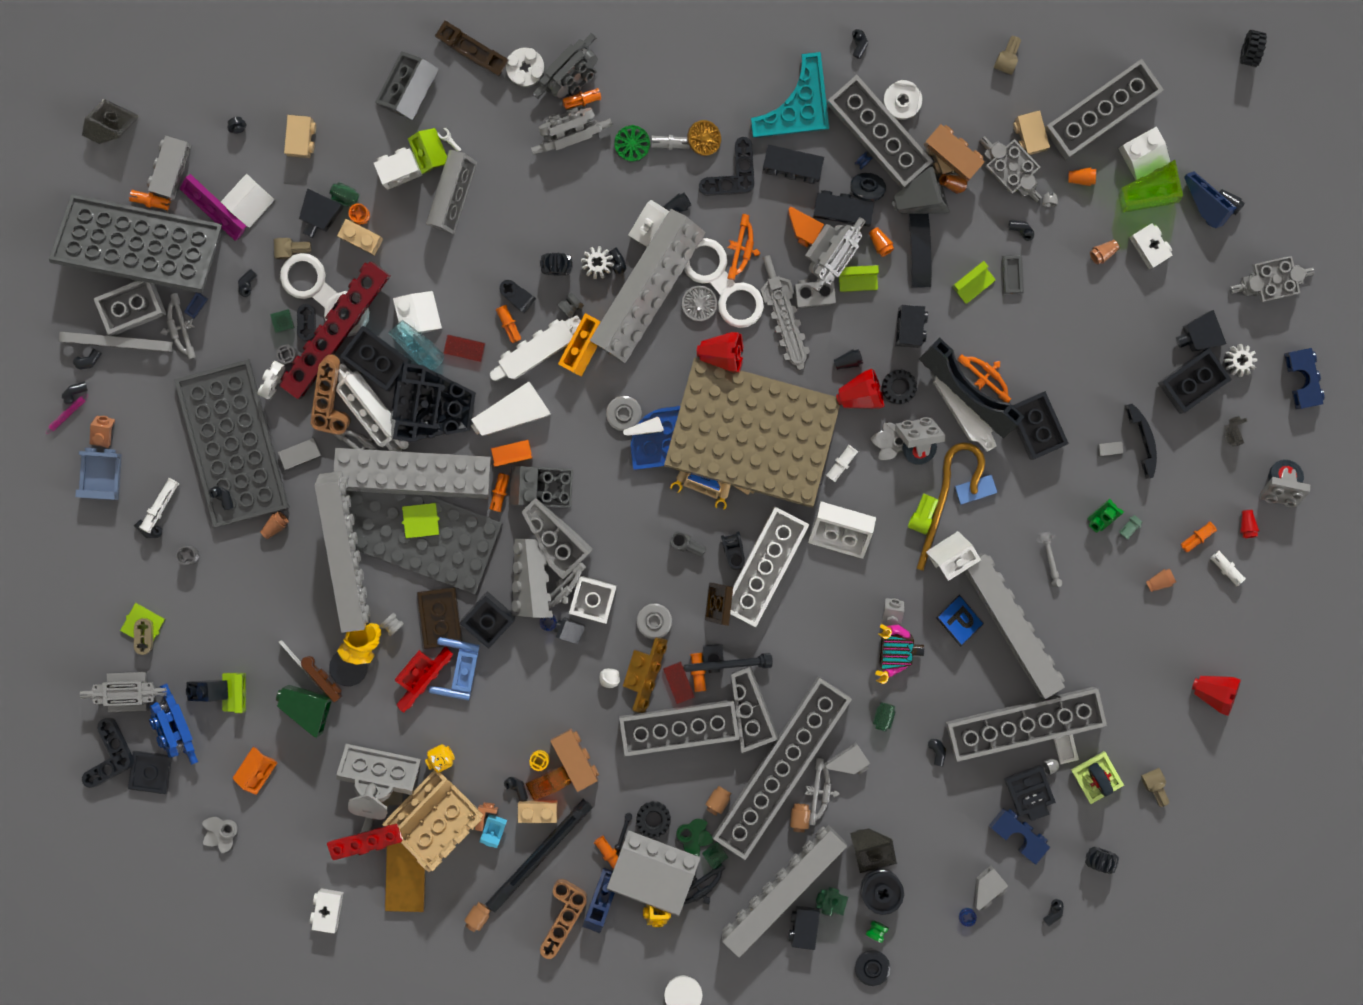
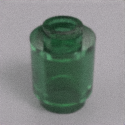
(344, 194)
(884, 716)

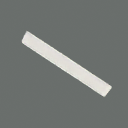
(298, 662)

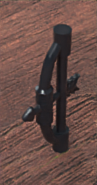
(707, 889)

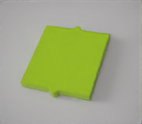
(420, 520)
(141, 612)

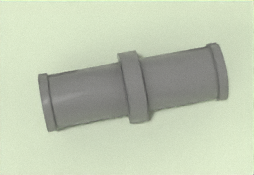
(669, 142)

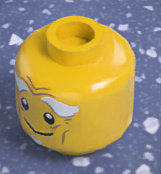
(440, 758)

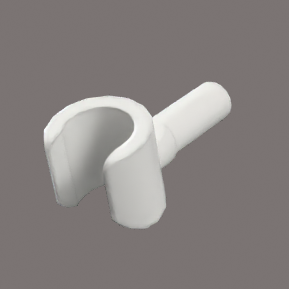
(447, 138)

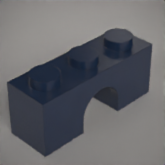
(1304, 362)
(1034, 845)

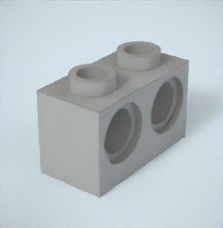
(815, 298)

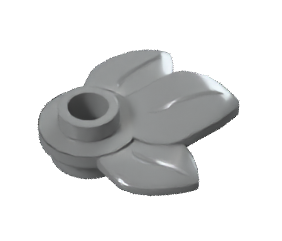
(887, 442)
(218, 835)

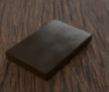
(719, 603)
(439, 616)

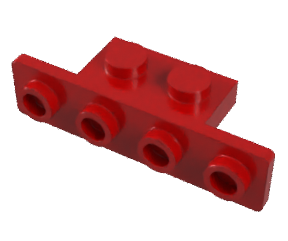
(418, 675)
(365, 842)

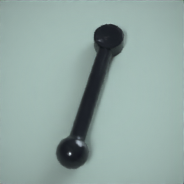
(628, 816)

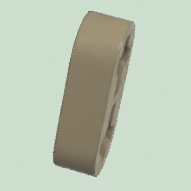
(138, 636)

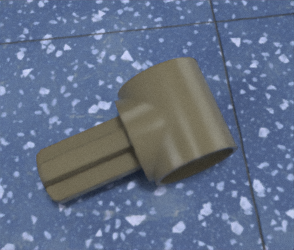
(1007, 59)
(285, 248)
(1154, 782)

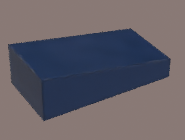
(196, 305)

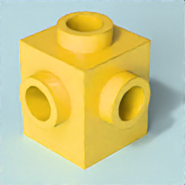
(655, 920)

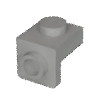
(893, 612)

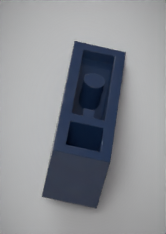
(1209, 201)
(599, 904)

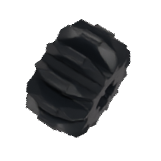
(556, 264)
(1102, 860)

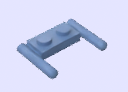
(463, 672)

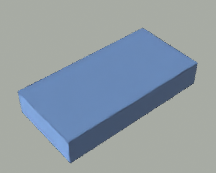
(985, 488)

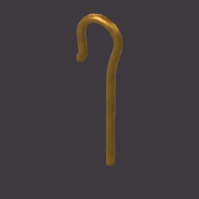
(944, 492)

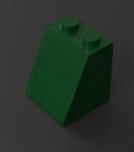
(305, 708)

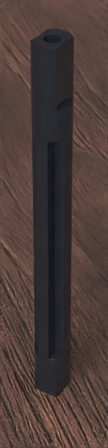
(538, 855)

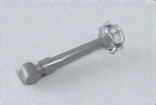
(1045, 539)

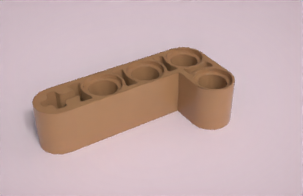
(328, 393)
(561, 922)

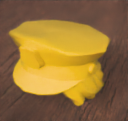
(359, 645)

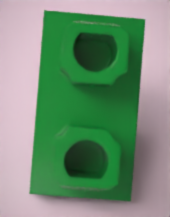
(1104, 516)

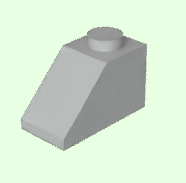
(849, 761)

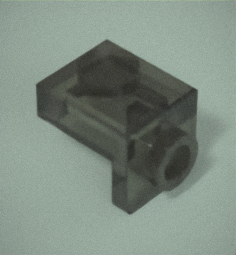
(1233, 434)

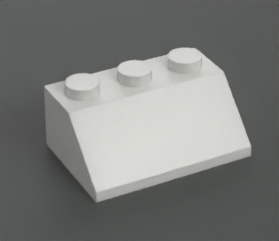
(842, 530)

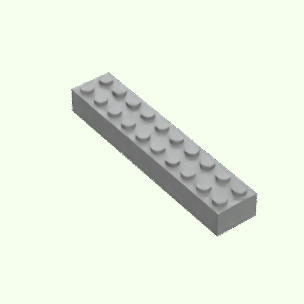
(781, 768)

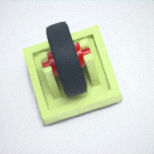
(1097, 777)

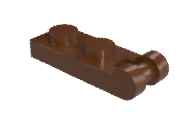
(320, 678)

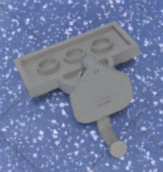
(375, 773)

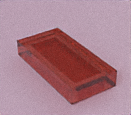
(464, 348)
(678, 682)

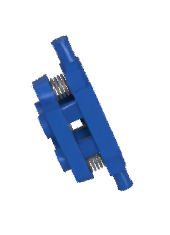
(167, 738)

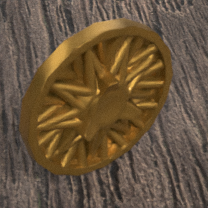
(704, 137)

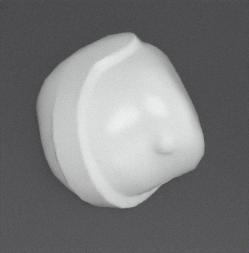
(609, 678)

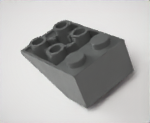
(547, 485)

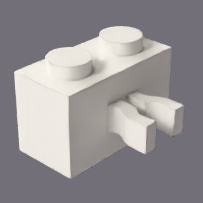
(648, 223)

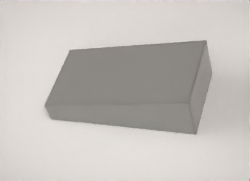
(1110, 448)

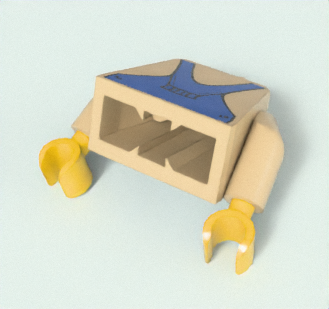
(703, 485)

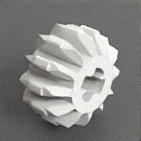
(598, 269)
(1240, 368)

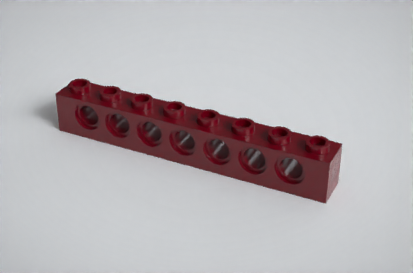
(379, 278)

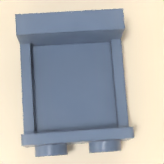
(99, 474)

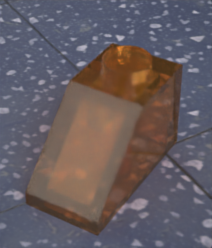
(548, 783)

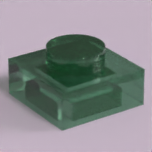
(282, 321)
(715, 855)

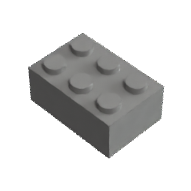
(129, 307)

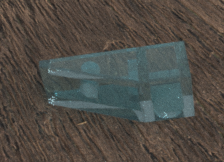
(417, 345)

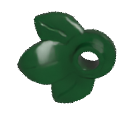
(697, 837)

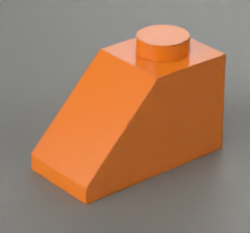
(804, 227)

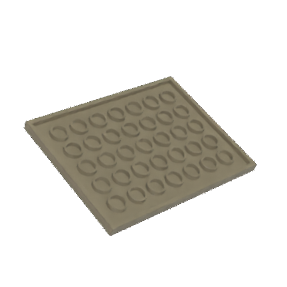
(753, 433)

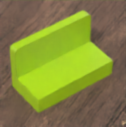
(427, 150)
(859, 278)
(974, 282)
(236, 692)

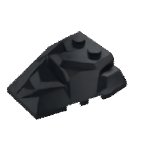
(429, 405)

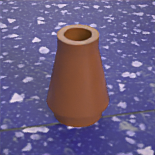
(953, 182)

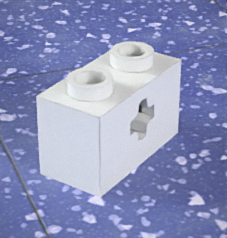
(1144, 238)
(333, 902)

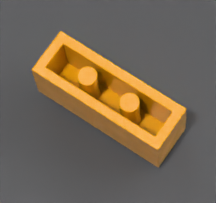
(580, 347)

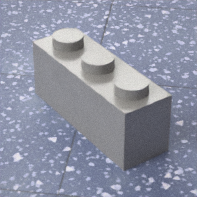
(169, 167)

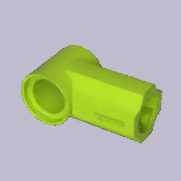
(921, 519)

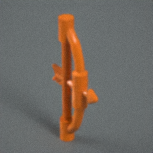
(733, 271)
(965, 361)

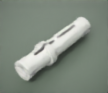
(159, 505)

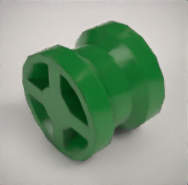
(877, 931)

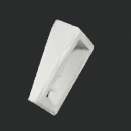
(651, 426)

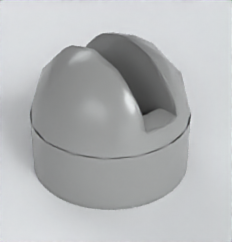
(1050, 200)
(1051, 765)

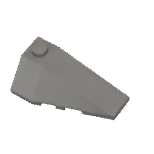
(559, 543)

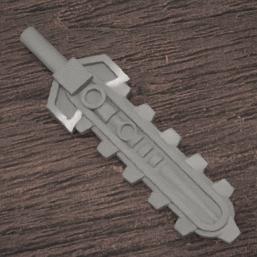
(778, 292)

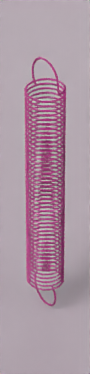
(72, 407)

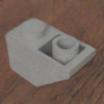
(988, 886)

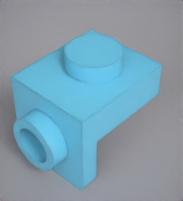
(493, 831)

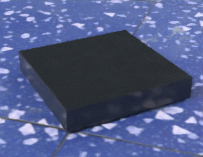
(150, 772)

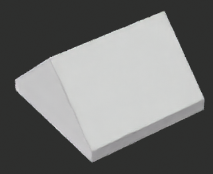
(247, 200)

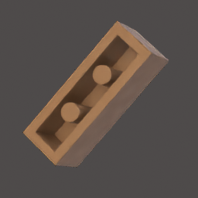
(954, 152)
(575, 759)

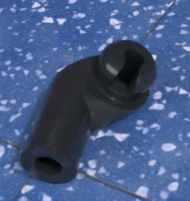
(1023, 228)
(940, 751)

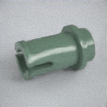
(1130, 527)

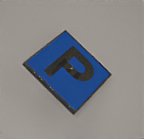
(959, 620)

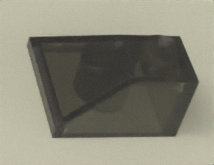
(107, 122)
(872, 850)

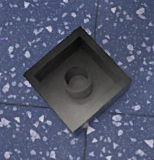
(911, 326)
(487, 620)

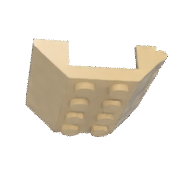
(434, 820)

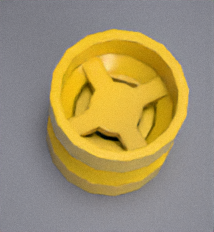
(540, 757)

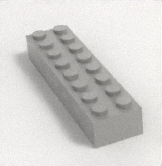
(648, 285)
(414, 473)
(341, 551)
(1014, 628)
(1026, 724)
(783, 890)

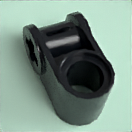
(519, 297)
(734, 548)

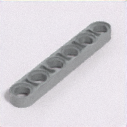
(112, 341)

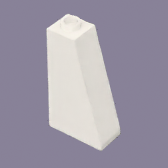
(513, 410)

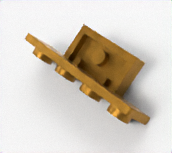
(643, 673)

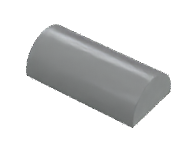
(451, 191)

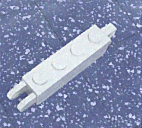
(536, 350)
(367, 408)
(970, 422)

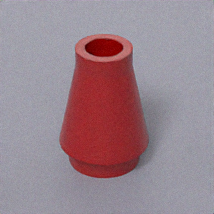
(1249, 526)

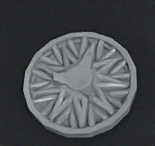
(699, 303)
(623, 413)
(654, 621)

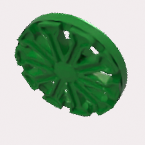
(632, 143)

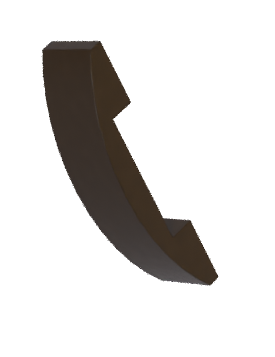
(471, 49)

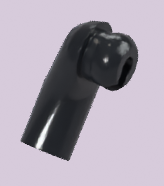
(861, 43)
(619, 260)
(244, 284)
(87, 362)
(72, 390)
(223, 495)
(156, 531)
(518, 786)
(1056, 912)

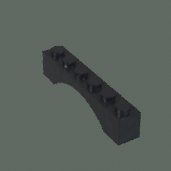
(998, 415)

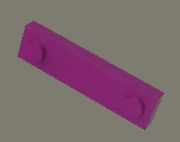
(212, 207)

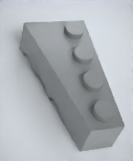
(530, 580)
(752, 715)

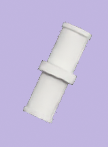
(842, 463)
(1227, 568)

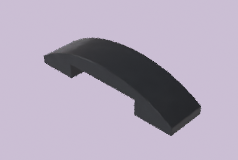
(920, 250)
(1148, 464)

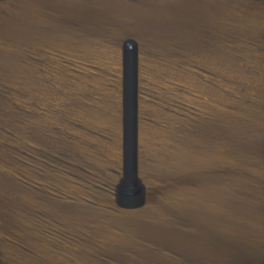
(764, 660)

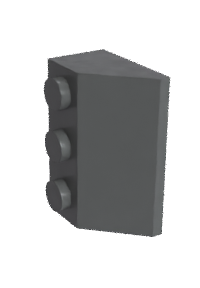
(407, 85)

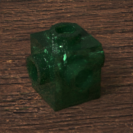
(831, 902)

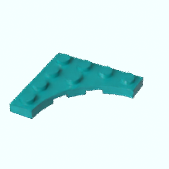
(804, 108)

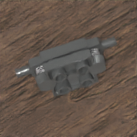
(569, 70)

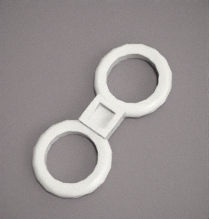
(726, 287)
(321, 291)

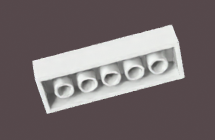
(766, 565)

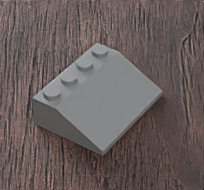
(653, 873)

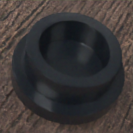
(236, 125)

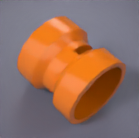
(359, 214)

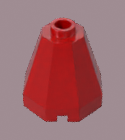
(723, 351)
(862, 392)
(1217, 691)

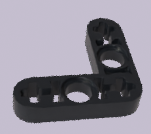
(736, 179)
(115, 760)

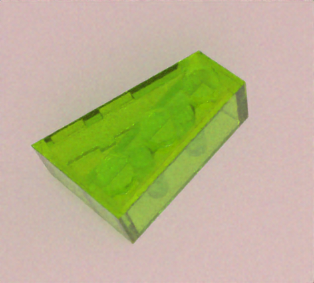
(1153, 190)

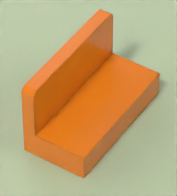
(511, 453)
(254, 771)

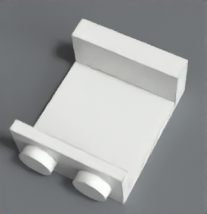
(953, 555)

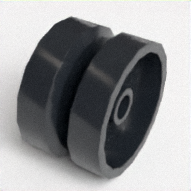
(889, 900)

